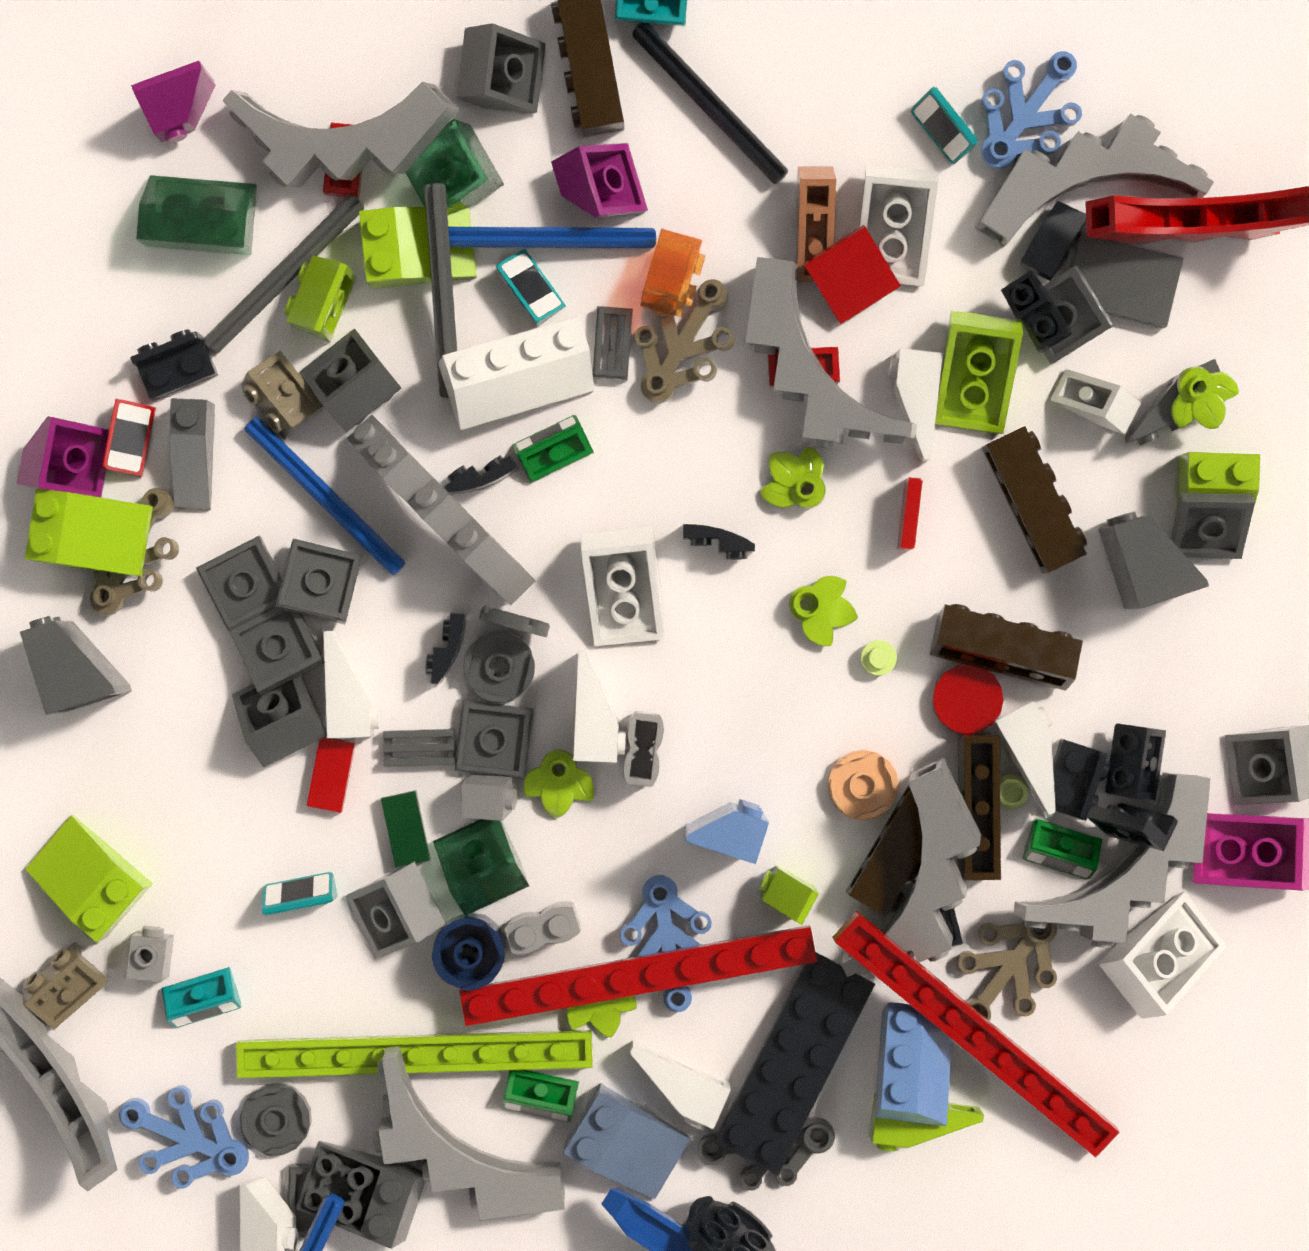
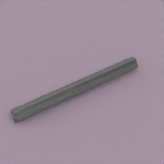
(283, 274)
(440, 274)

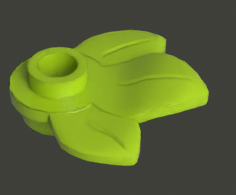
(1206, 401)
(791, 475)
(828, 609)
(558, 788)
(603, 1015)

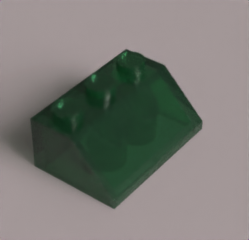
(197, 215)

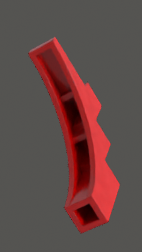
(1196, 219)

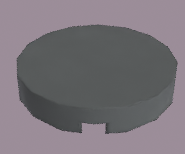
(514, 621)
(275, 1119)

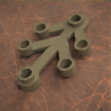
(682, 346)
(114, 583)
(1012, 963)

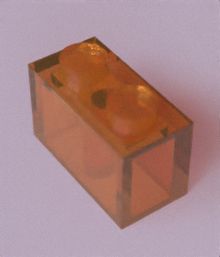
(671, 273)

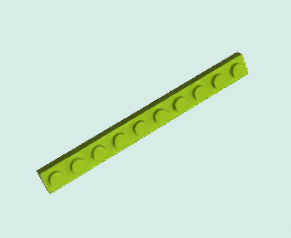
(420, 1053)

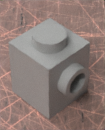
(487, 797)
(150, 954)

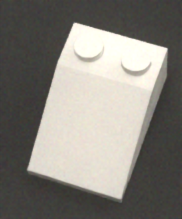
(899, 217)
(622, 585)
(596, 725)
(1163, 957)

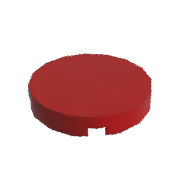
(967, 699)

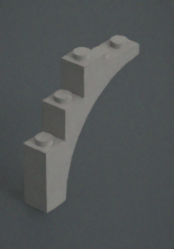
(393, 137)
(1086, 162)
(777, 324)
(440, 510)
(946, 833)
(1139, 878)
(53, 1075)
(495, 1184)

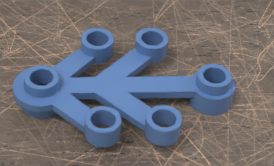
(1026, 115)
(666, 934)
(189, 1138)

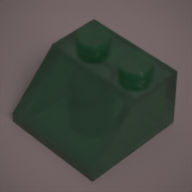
(458, 163)
(480, 864)

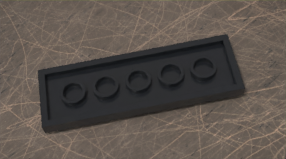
(794, 1063)

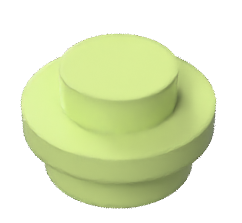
(878, 657)
(1012, 791)

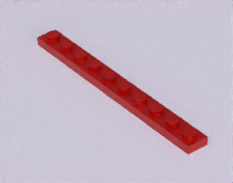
(638, 975)
(975, 1033)

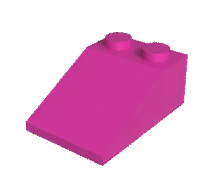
(1255, 852)

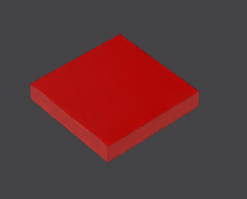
(852, 274)

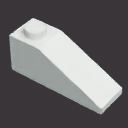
(916, 390)
(347, 698)
(1030, 747)
(690, 1090)

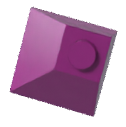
(175, 100)
(600, 180)
(65, 458)

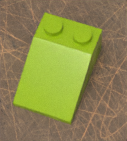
(398, 247)
(978, 371)
(88, 532)
(87, 879)

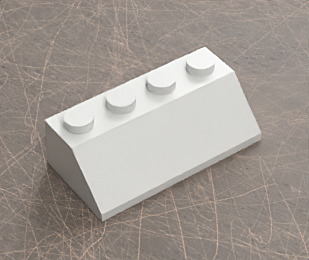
(518, 373)

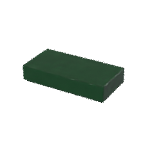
(405, 828)

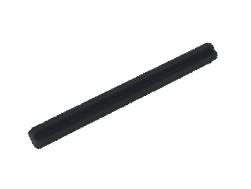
(710, 102)

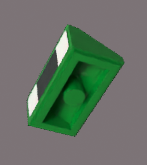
(553, 448)
(1063, 849)
(540, 1094)

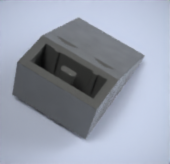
(376, 1196)

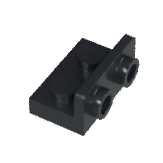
(174, 364)
(1135, 761)
(1076, 777)
(1134, 824)

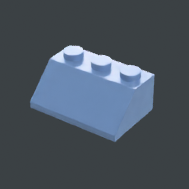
(731, 830)
(912, 1068)

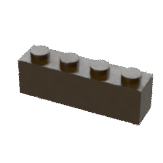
(590, 66)
(1034, 499)
(1006, 646)
(981, 792)
(891, 859)

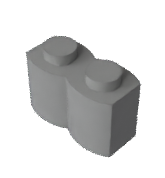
(641, 759)
(533, 929)

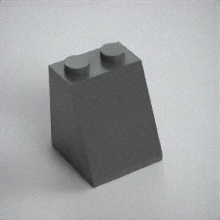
(1147, 562)
(68, 666)

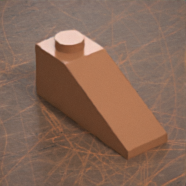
(814, 214)

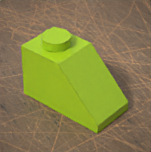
(788, 893)

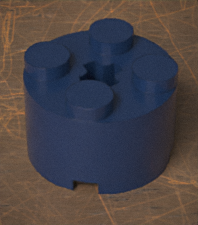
(461, 969)

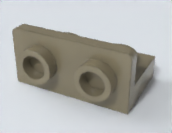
(280, 394)
(62, 986)

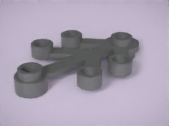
(805, 1150)

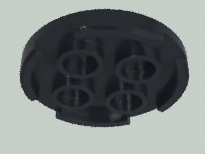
(724, 1227)

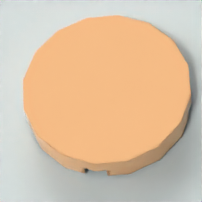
(863, 785)

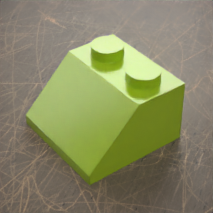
(320, 297)
(1218, 473)

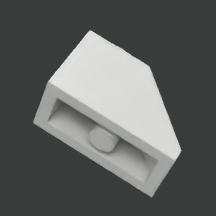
(1096, 400)
(265, 1218)

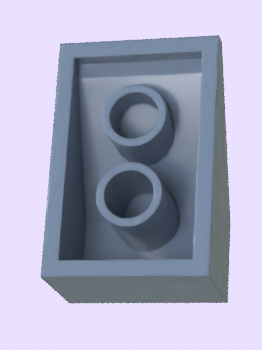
(625, 1143)

